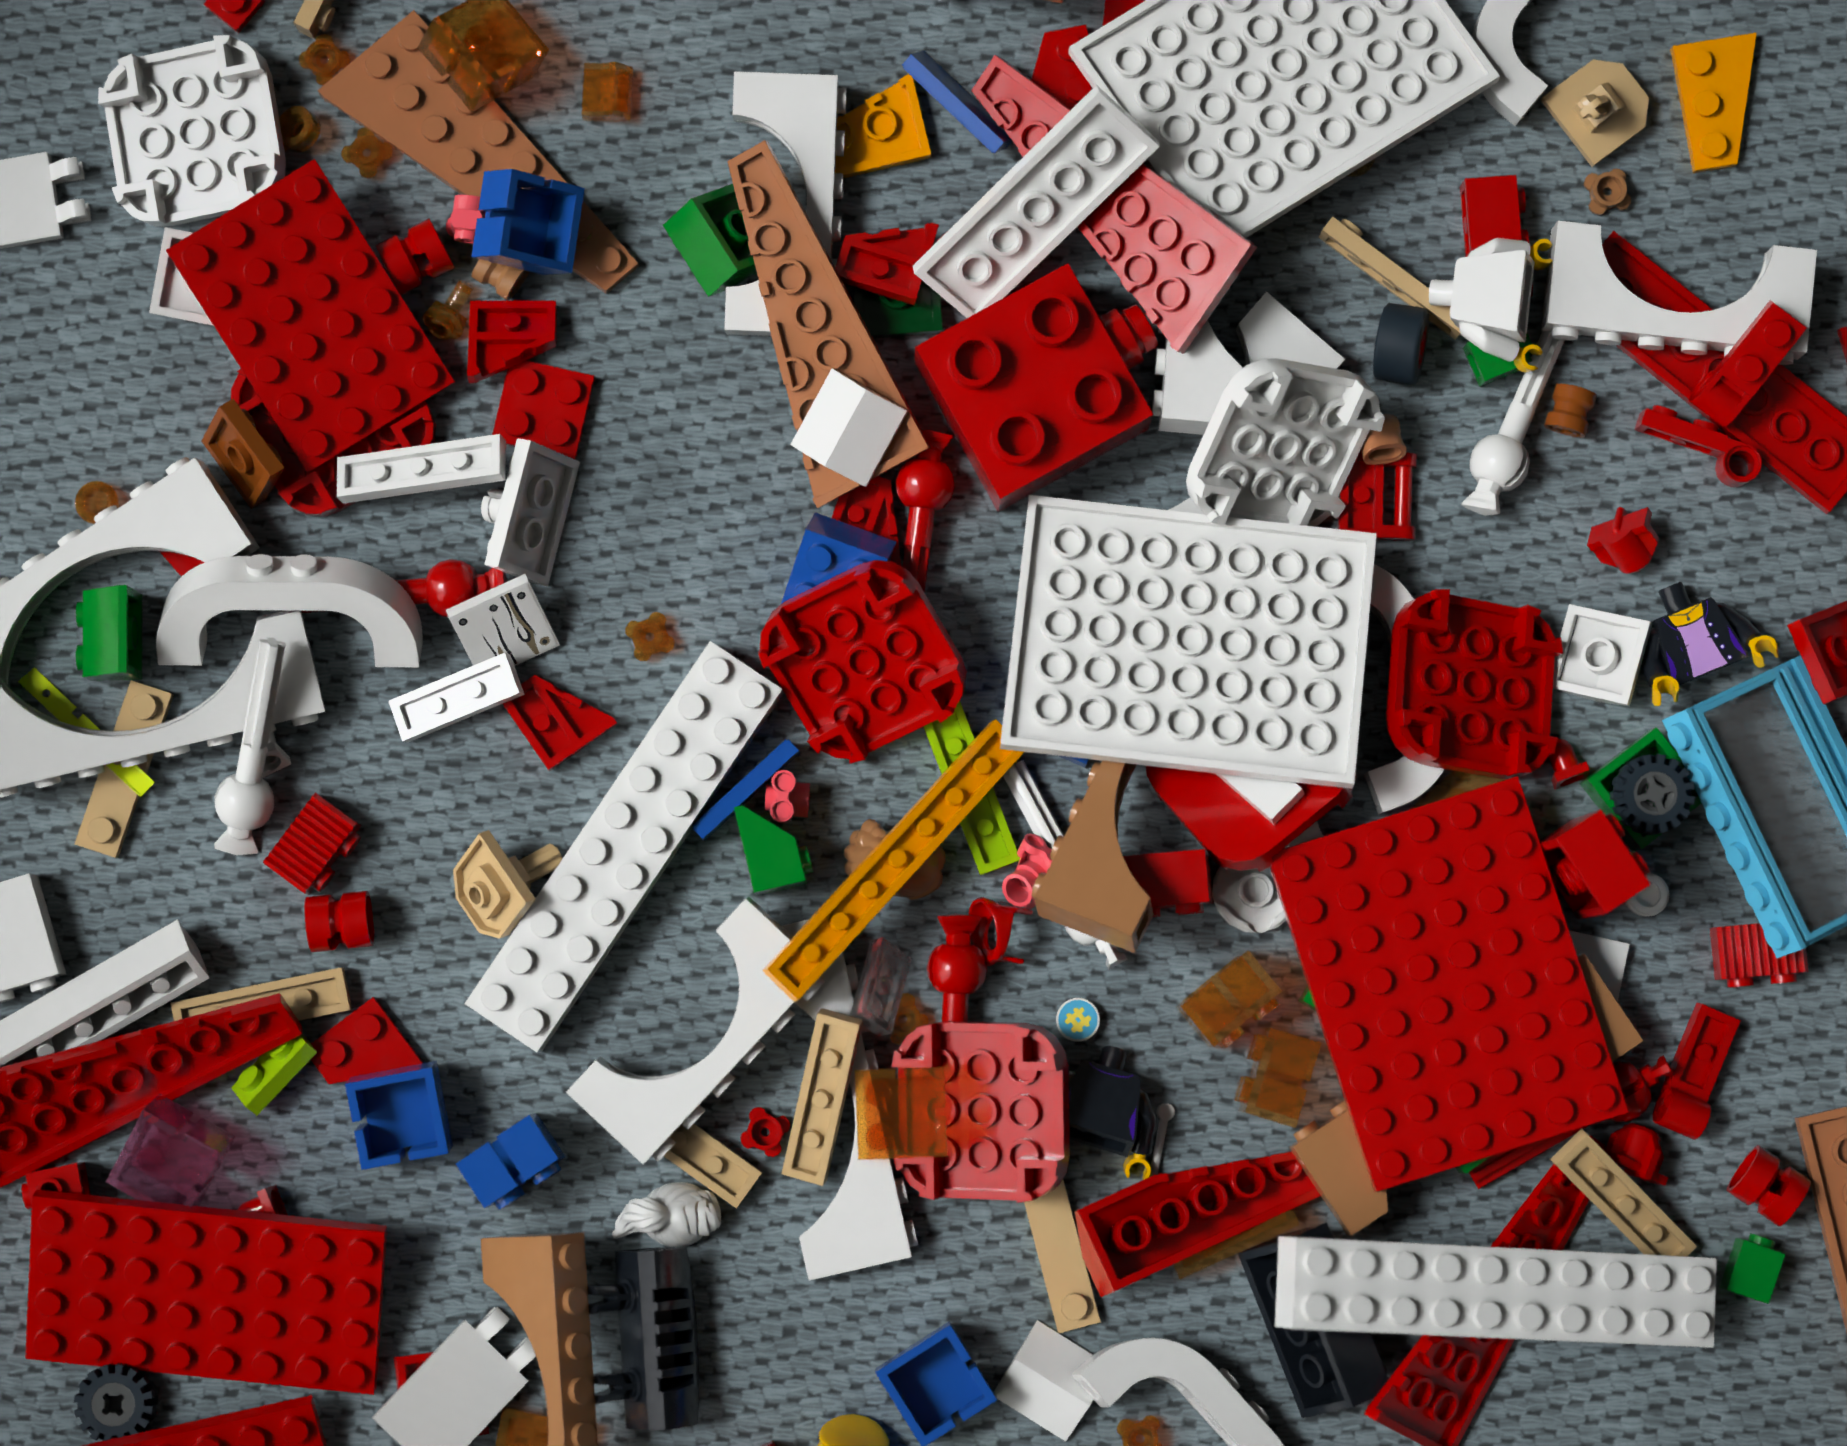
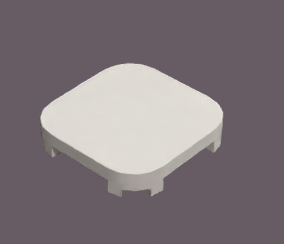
(192, 131)
(1282, 443)

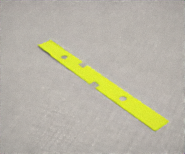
(62, 709)

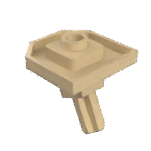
(1599, 108)
(496, 887)

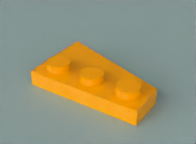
(1713, 97)
(883, 131)

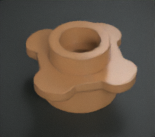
(1616, 183)

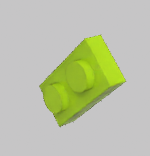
(272, 1072)

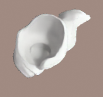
(671, 1215)

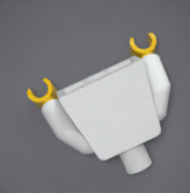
(1493, 297)

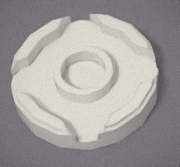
(1238, 899)

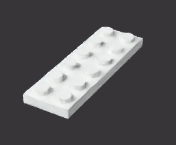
(1036, 204)

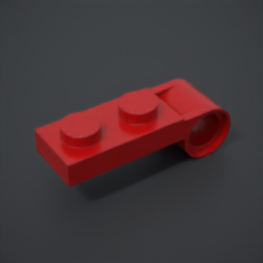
(1747, 365)
(1701, 437)
(1696, 1066)

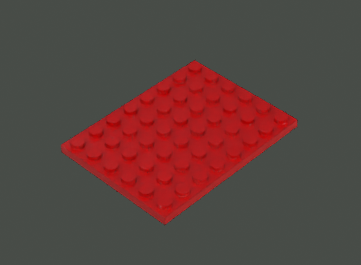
(1446, 984)

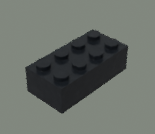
(1322, 1367)

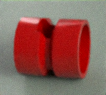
(399, 260)
(339, 921)
(1755, 1177)

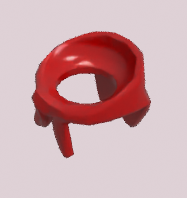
(1003, 917)

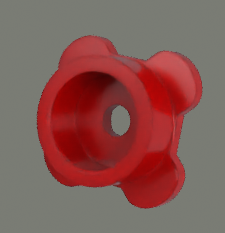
(759, 1120)

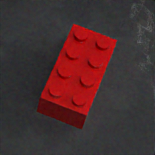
(1593, 864)

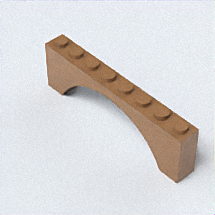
(1088, 877)
(1333, 1154)
(548, 1291)

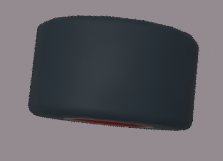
(1401, 344)

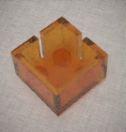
(483, 50)
(1229, 999)
(1276, 1076)
(900, 1114)

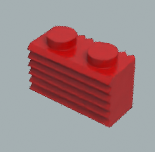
(313, 845)
(1743, 953)

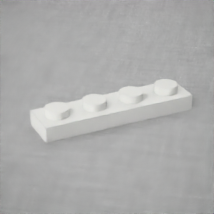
(421, 468)

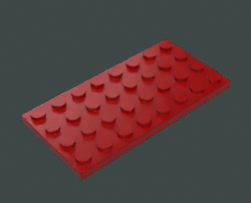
(205, 1291)

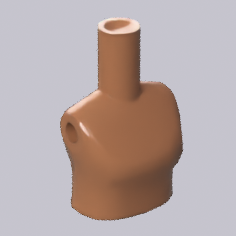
(1385, 445)

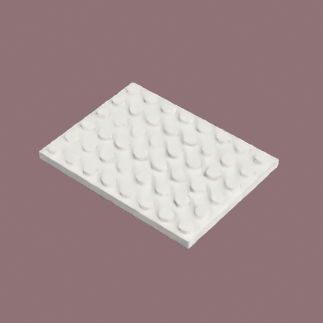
(1280, 94)
(1189, 642)

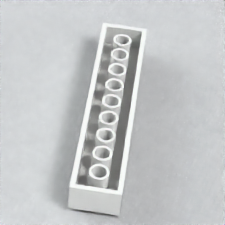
(624, 847)
(1495, 1292)

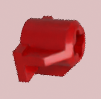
(1625, 541)
(1637, 1152)

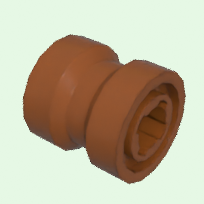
(1570, 410)

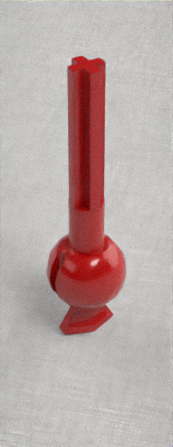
(924, 487)
(449, 584)
(957, 966)
(1636, 1092)

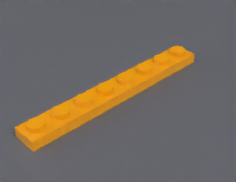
(891, 863)

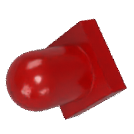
(1566, 765)
(267, 1202)

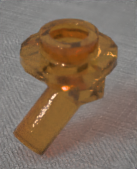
(444, 319)

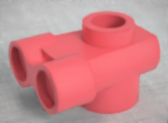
(464, 217)
(787, 797)
(1033, 860)

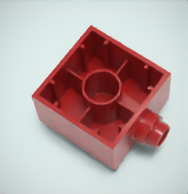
(1039, 384)

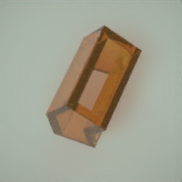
(607, 92)

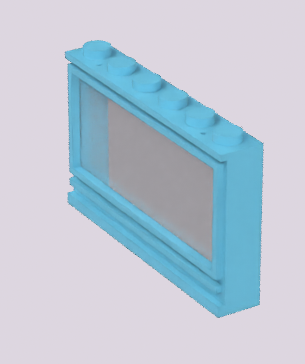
(1776, 797)

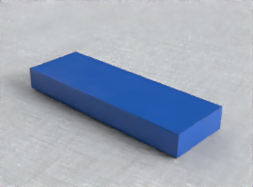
(956, 101)
(745, 789)

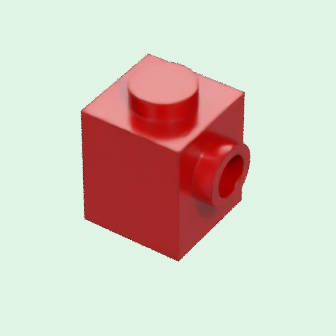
(66, 1178)

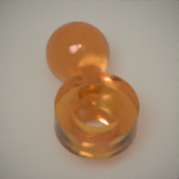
(299, 129)

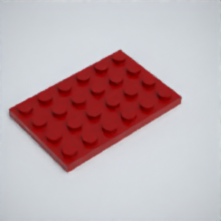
(310, 315)

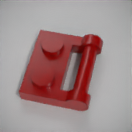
(1364, 499)

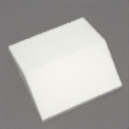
(849, 428)
(1601, 656)
(1042, 1383)

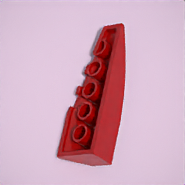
(1183, 1215)

